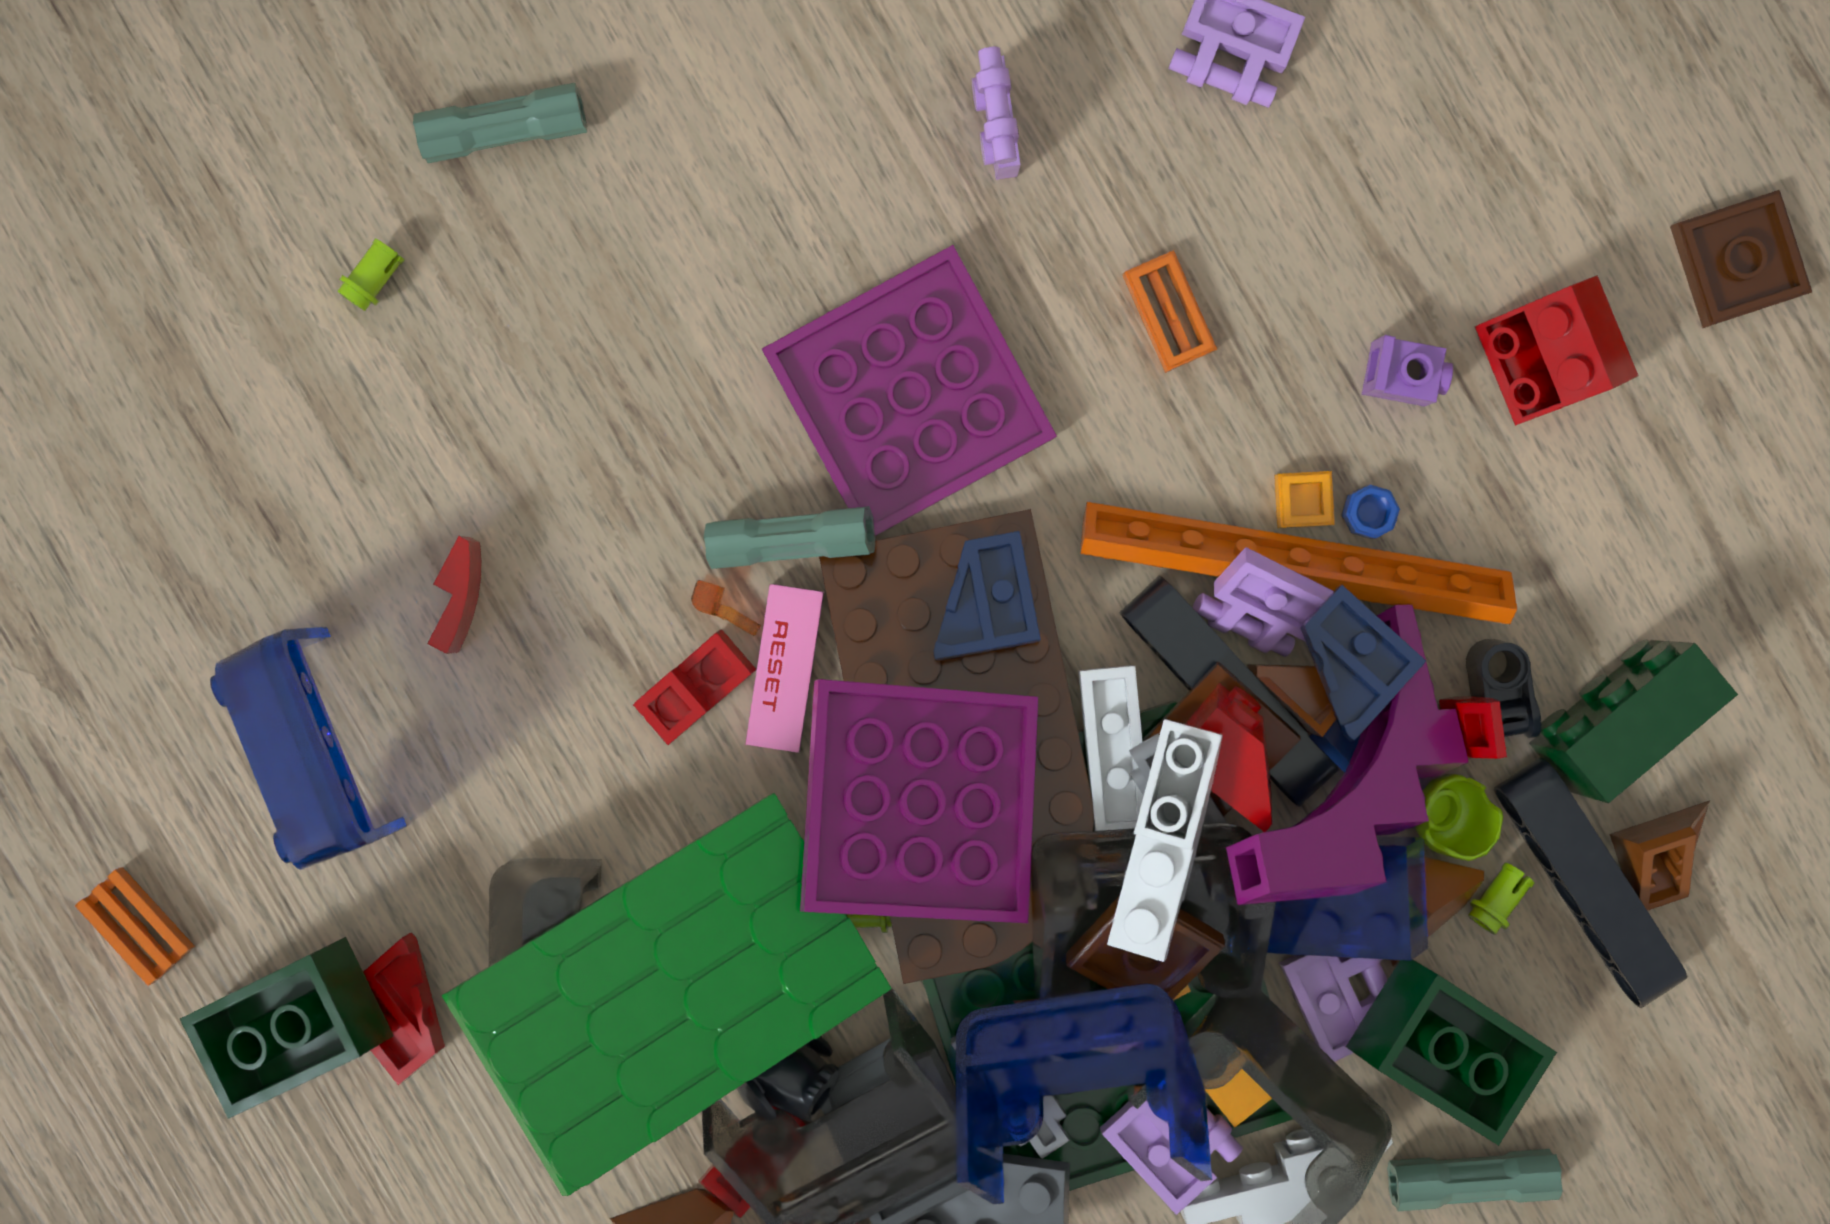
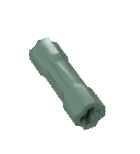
(460, 131)
(791, 537)
(1514, 1176)

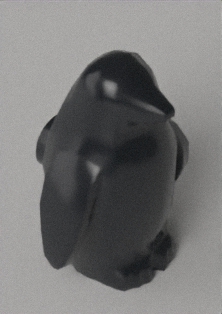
(795, 1084)

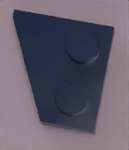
(989, 600)
(1357, 660)

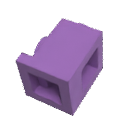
(1388, 376)

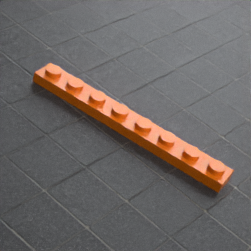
(1365, 572)

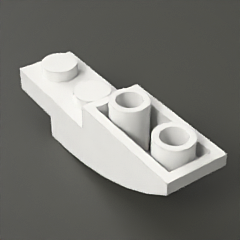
(1165, 839)
(1260, 1190)

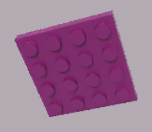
(909, 391)
(919, 802)

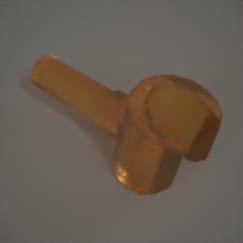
(708, 599)

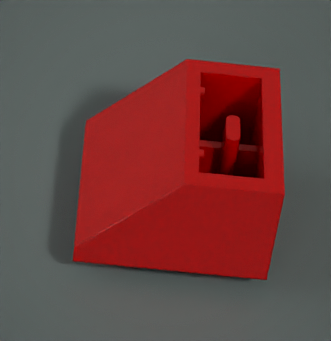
(1556, 350)

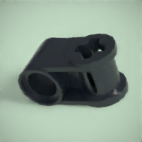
(1511, 688)

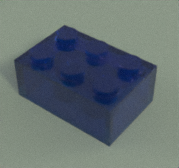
(1370, 924)

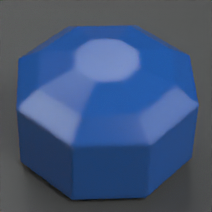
(1370, 511)

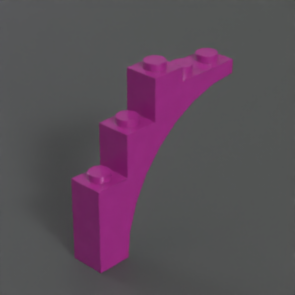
(1379, 794)

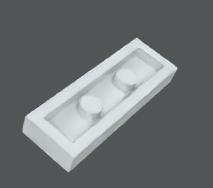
(1110, 731)

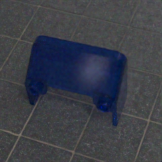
(295, 749)
(1071, 1045)

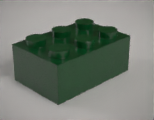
(1632, 717)
(287, 1028)
(1451, 1050)

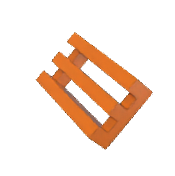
(1150, 321)
(119, 938)

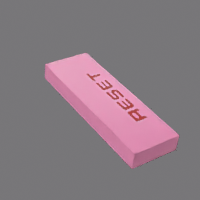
(784, 668)

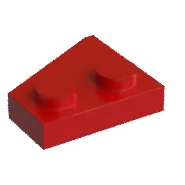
(408, 1006)

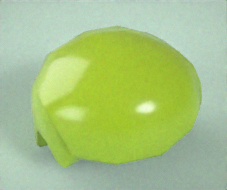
(1460, 818)

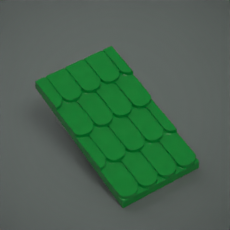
(664, 996)

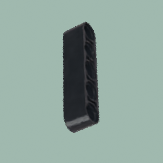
(1192, 649)
(1590, 882)

